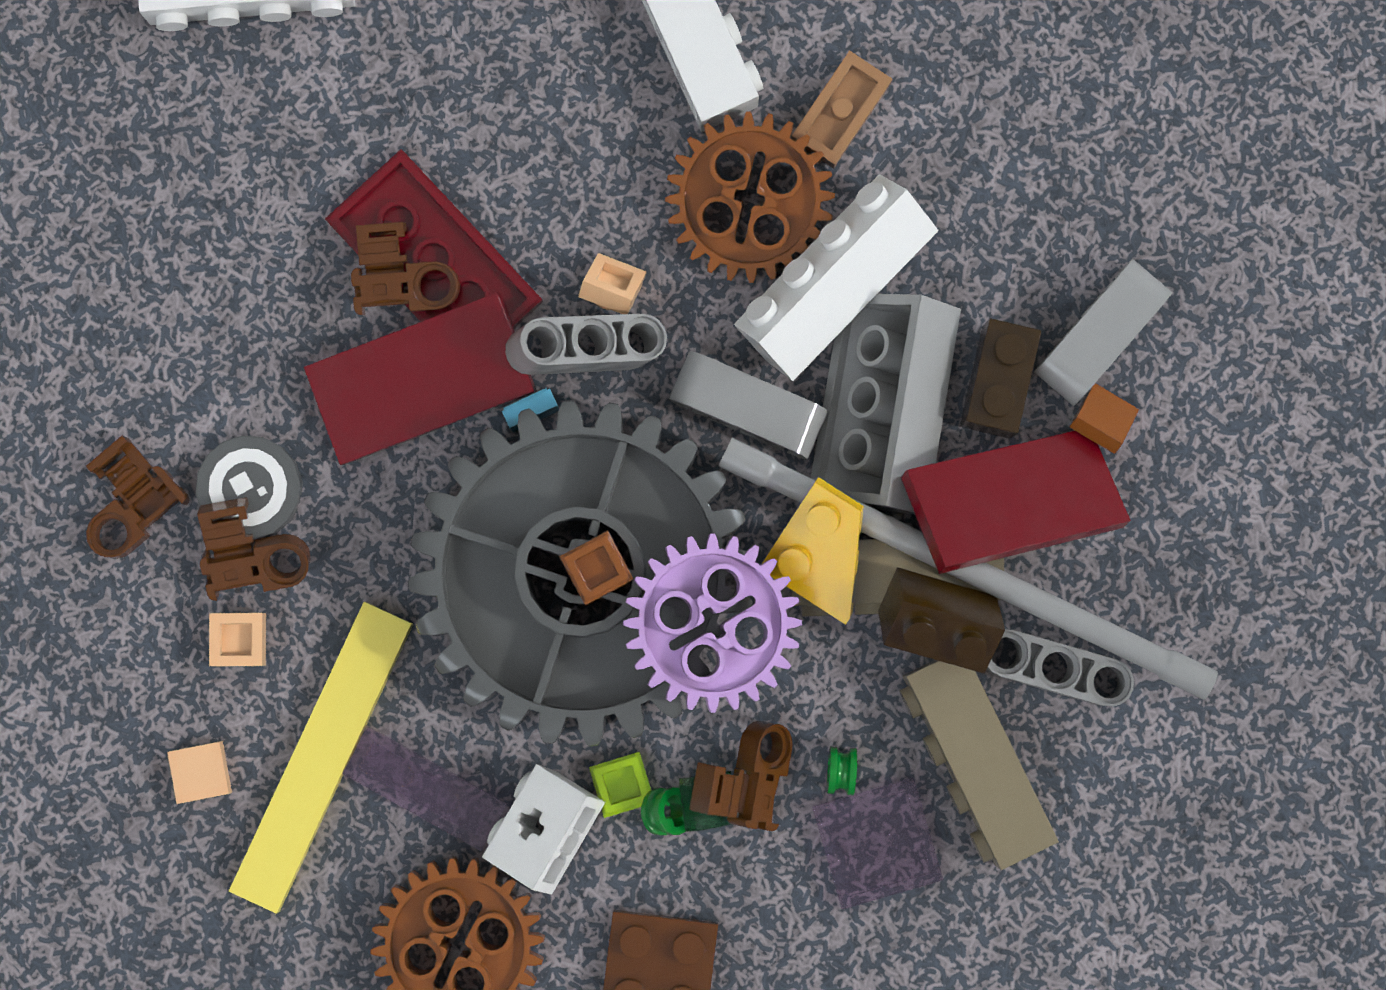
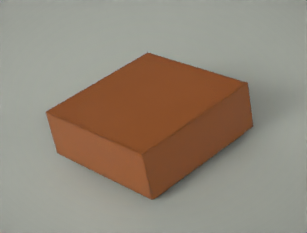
(1104, 418)
(596, 568)

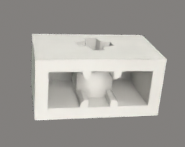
(567, 817)

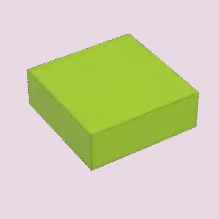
(621, 783)

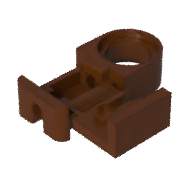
(386, 272)
(138, 490)
(234, 553)
(746, 793)

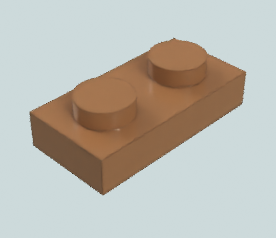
(842, 108)

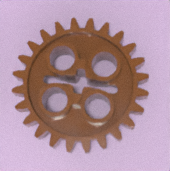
(704, 185)
(416, 923)

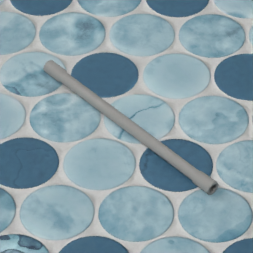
(1167, 664)

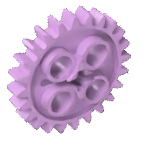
(736, 666)

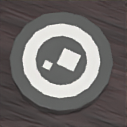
(257, 471)

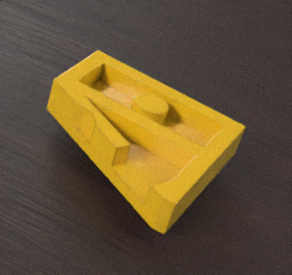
(821, 549)

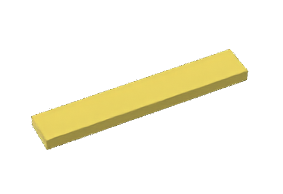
(320, 757)

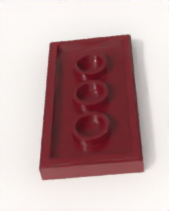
(433, 234)
(417, 379)
(1014, 500)

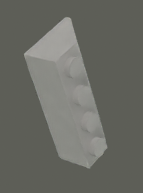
(886, 398)

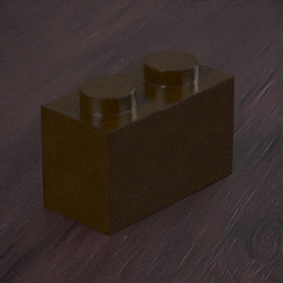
(1000, 378)
(941, 620)

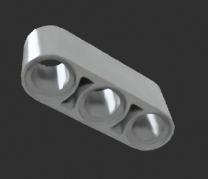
(1103, 332)
(608, 336)
(749, 404)
(1079, 675)

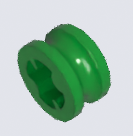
(842, 770)
(653, 812)

